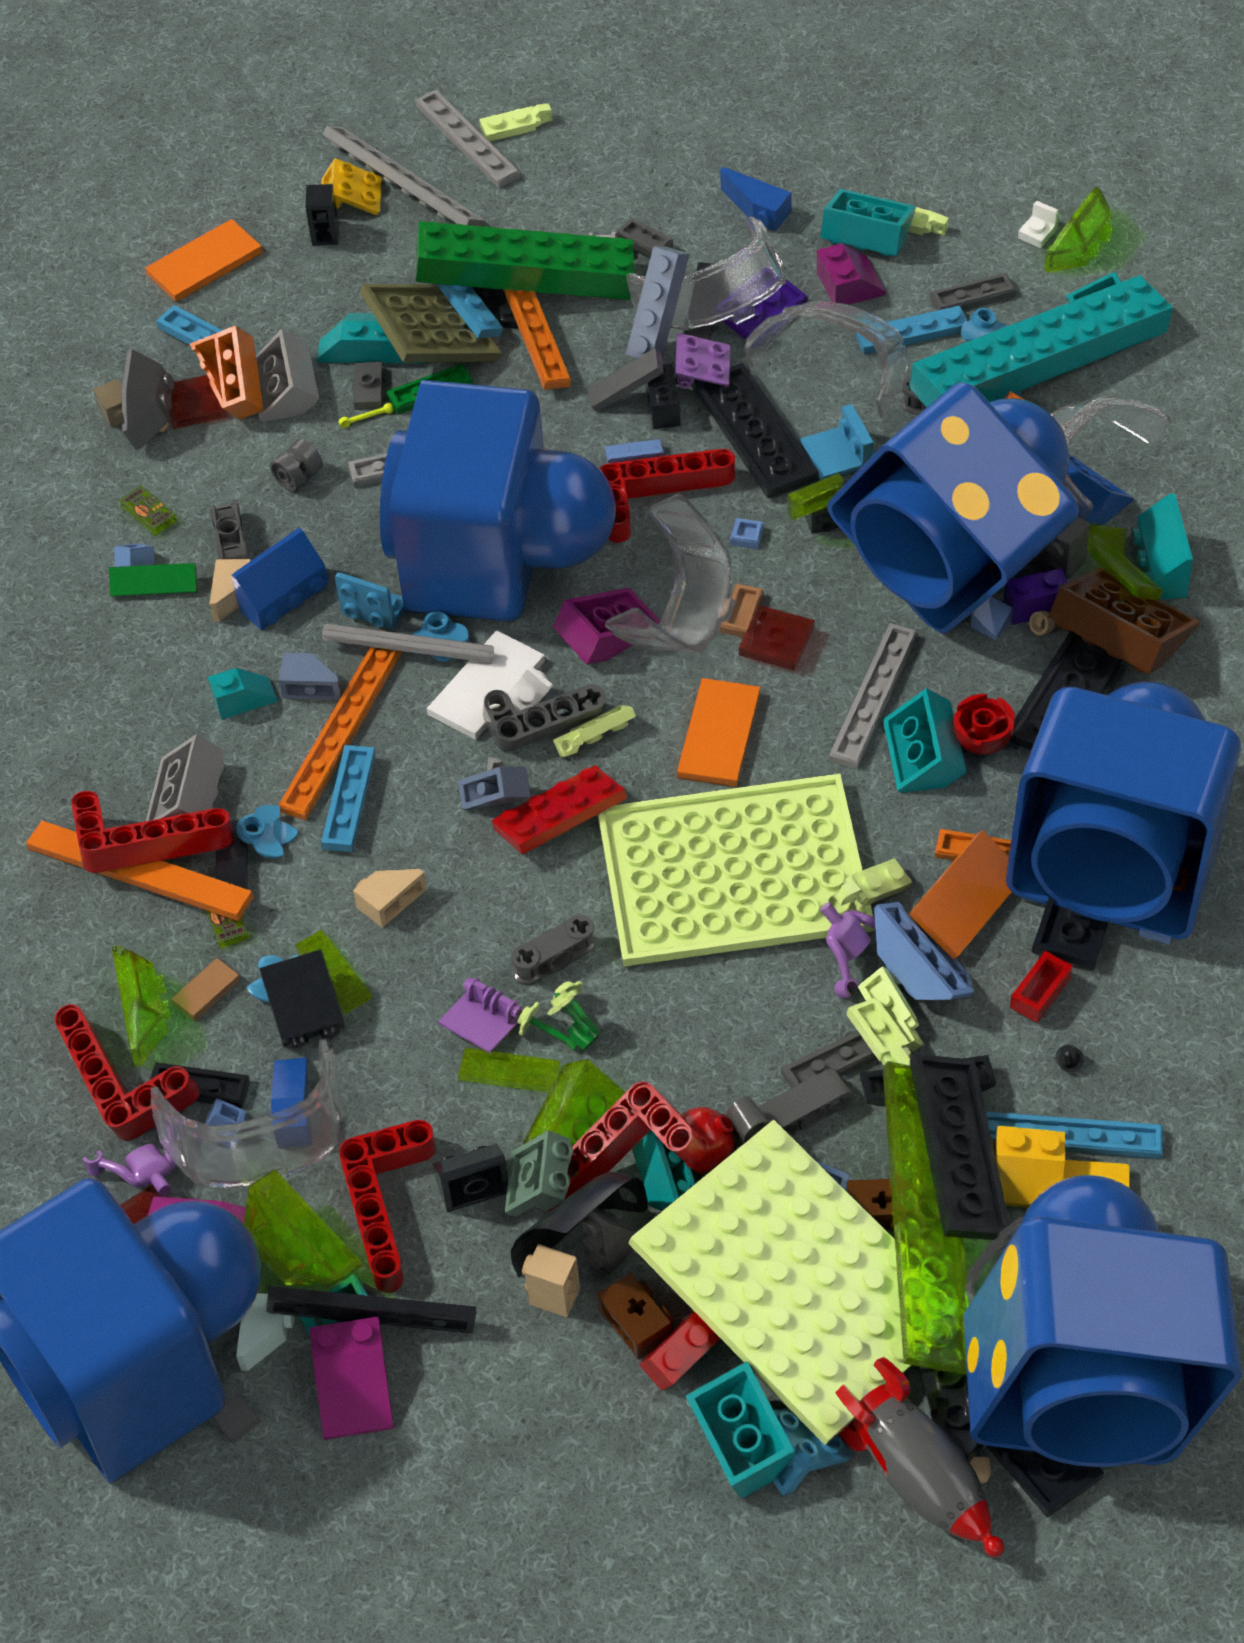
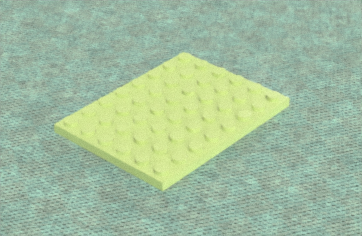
(728, 868)
(785, 1275)

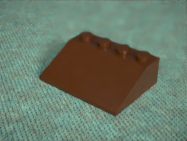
(1125, 625)

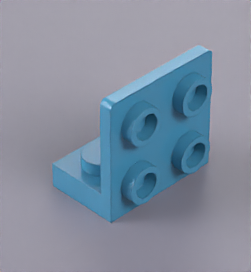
(841, 448)
(368, 601)
(810, 1452)

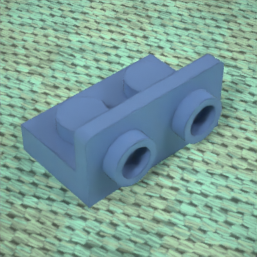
(634, 451)

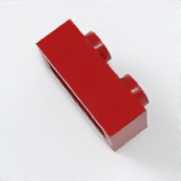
(1041, 986)

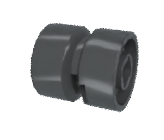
(296, 464)

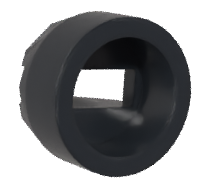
(1075, 1055)

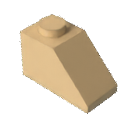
(223, 595)
(388, 893)

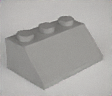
(286, 377)
(187, 779)

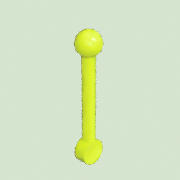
(345, 421)

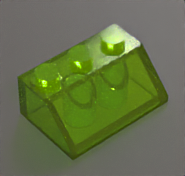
(575, 1101)

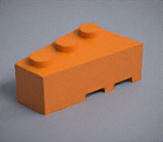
(232, 370)

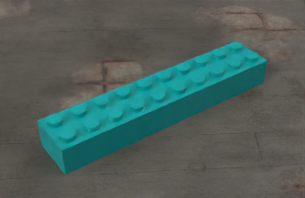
(1047, 343)

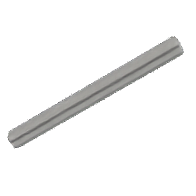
(408, 643)

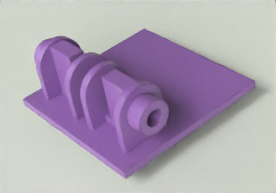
(701, 360)
(482, 1015)

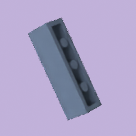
(657, 301)

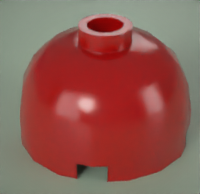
(983, 724)
(718, 1134)

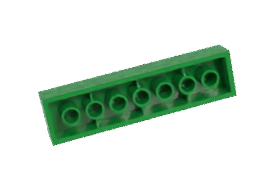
(523, 260)

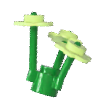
(582, 1031)

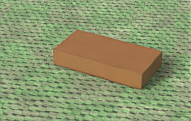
(746, 604)
(205, 989)

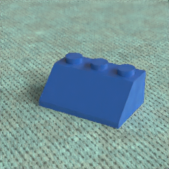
(1104, 495)
(279, 579)

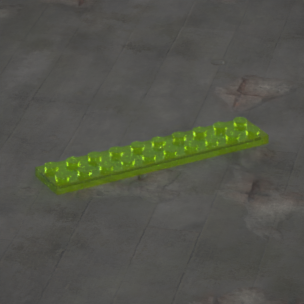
(927, 1262)

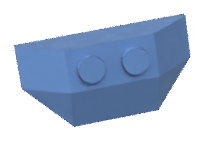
(916, 958)

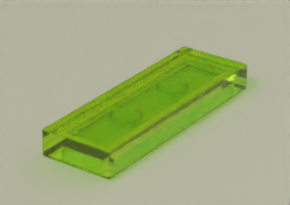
(1126, 573)
(347, 985)
(508, 1070)

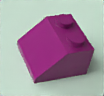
(847, 275)

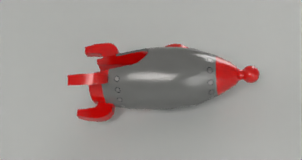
(919, 1459)

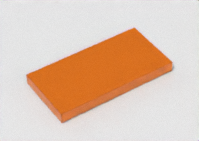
(203, 260)
(718, 732)
(964, 895)

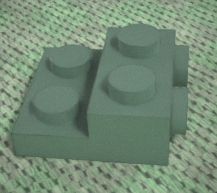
(538, 1174)

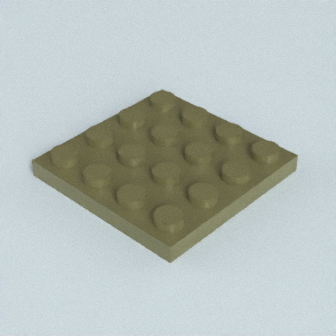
(425, 325)

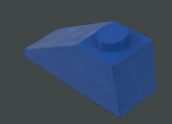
(757, 198)
(289, 1083)

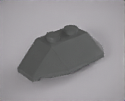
(145, 398)

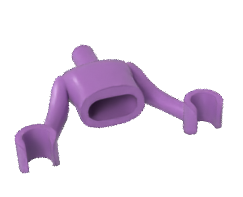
(847, 941)
(144, 1164)

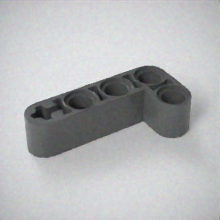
(545, 711)
(793, 1109)

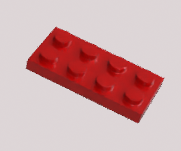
(558, 809)

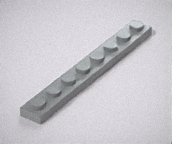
(397, 174)

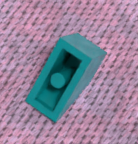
(240, 691)

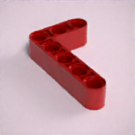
(664, 476)
(147, 840)
(122, 1105)
(618, 1141)
(370, 1200)

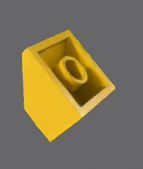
(1028, 1162)

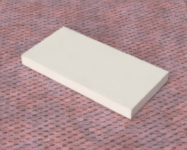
(463, 698)

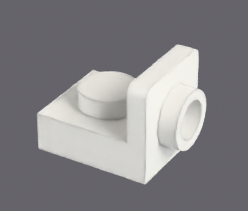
(1040, 225)
(529, 689)

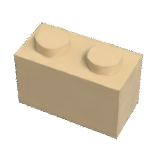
(551, 1280)

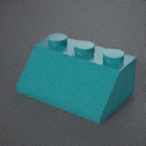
(867, 222)
(1164, 547)
(924, 743)
(742, 1429)

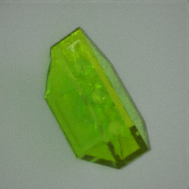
(1081, 235)
(141, 1002)
(293, 1236)

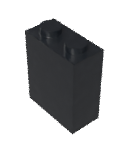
(302, 999)

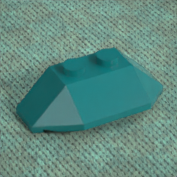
(357, 340)
(662, 1172)

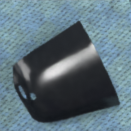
(598, 1193)

